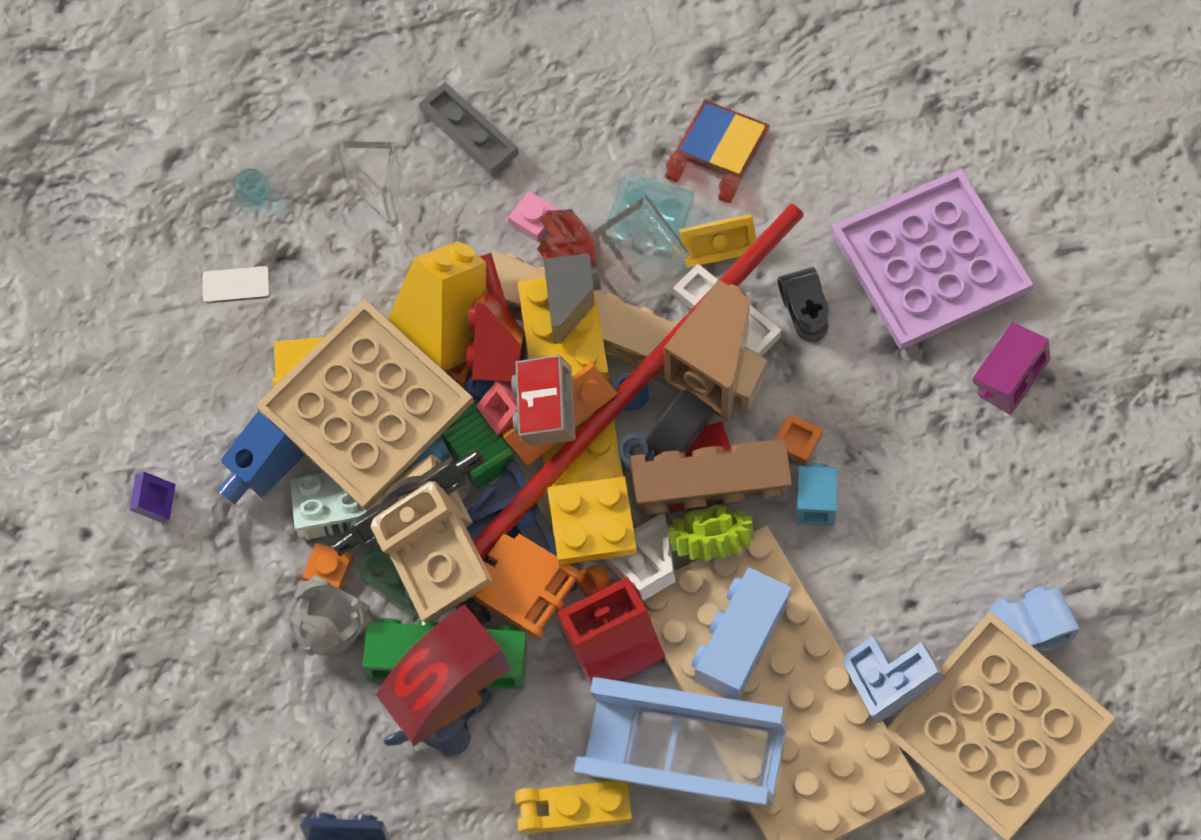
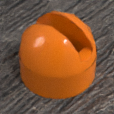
(595, 579)

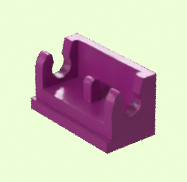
(1012, 367)

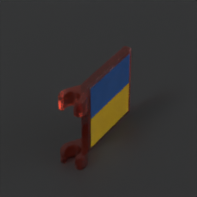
(719, 142)

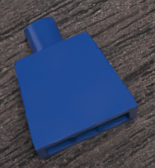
(258, 459)

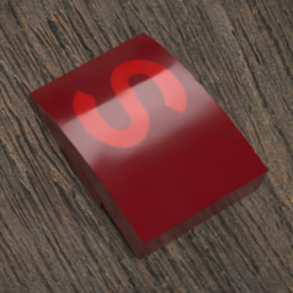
(442, 676)

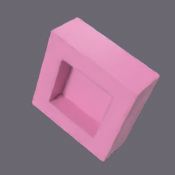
(528, 216)

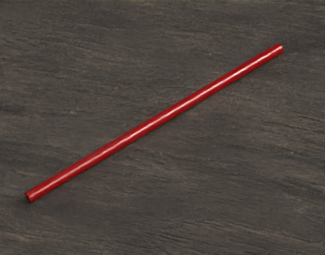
(626, 393)

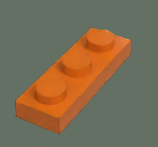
(590, 393)

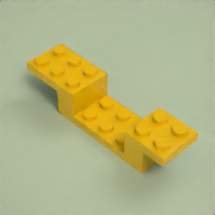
(591, 496)

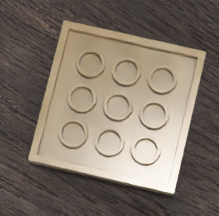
(364, 404)
(1000, 726)

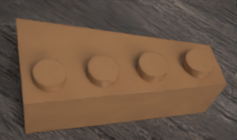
(710, 476)

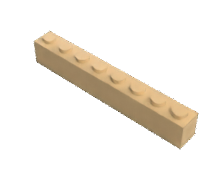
(627, 330)

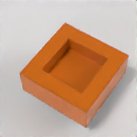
(800, 438)
(328, 565)

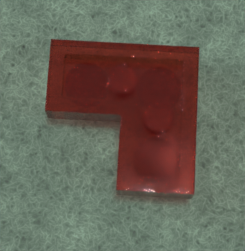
(567, 236)

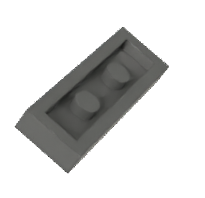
(468, 129)

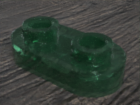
(389, 584)

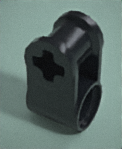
(805, 300)

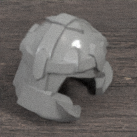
(326, 617)

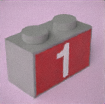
(544, 400)

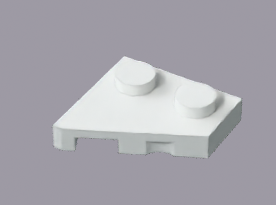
(653, 564)

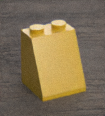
(437, 301)

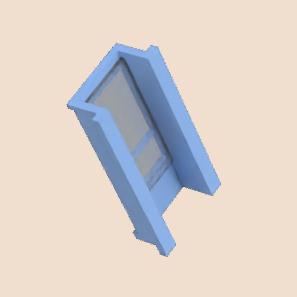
(684, 742)

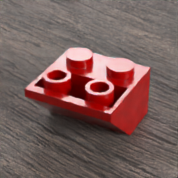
(496, 341)
(611, 633)

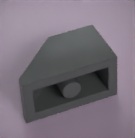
(569, 292)

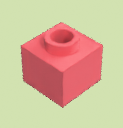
(499, 406)

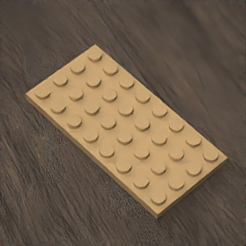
(835, 757)

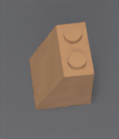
(710, 348)

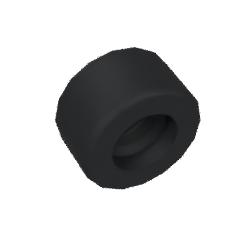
(680, 423)

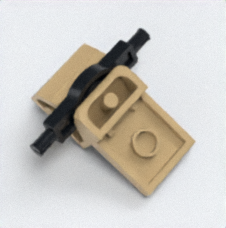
(425, 534)

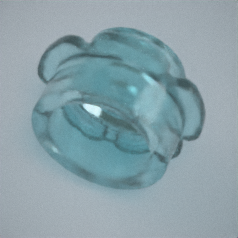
(249, 178)

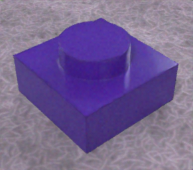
(152, 497)

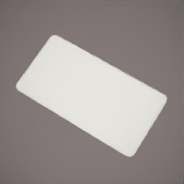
(235, 283)

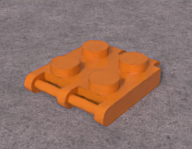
(526, 583)

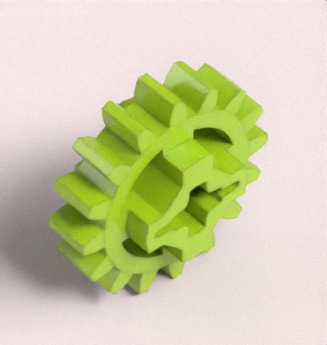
(711, 533)

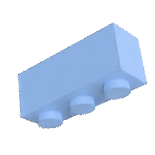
(741, 633)

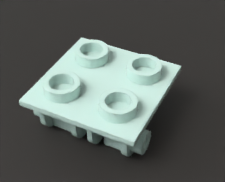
(321, 503)

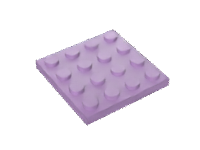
(931, 259)

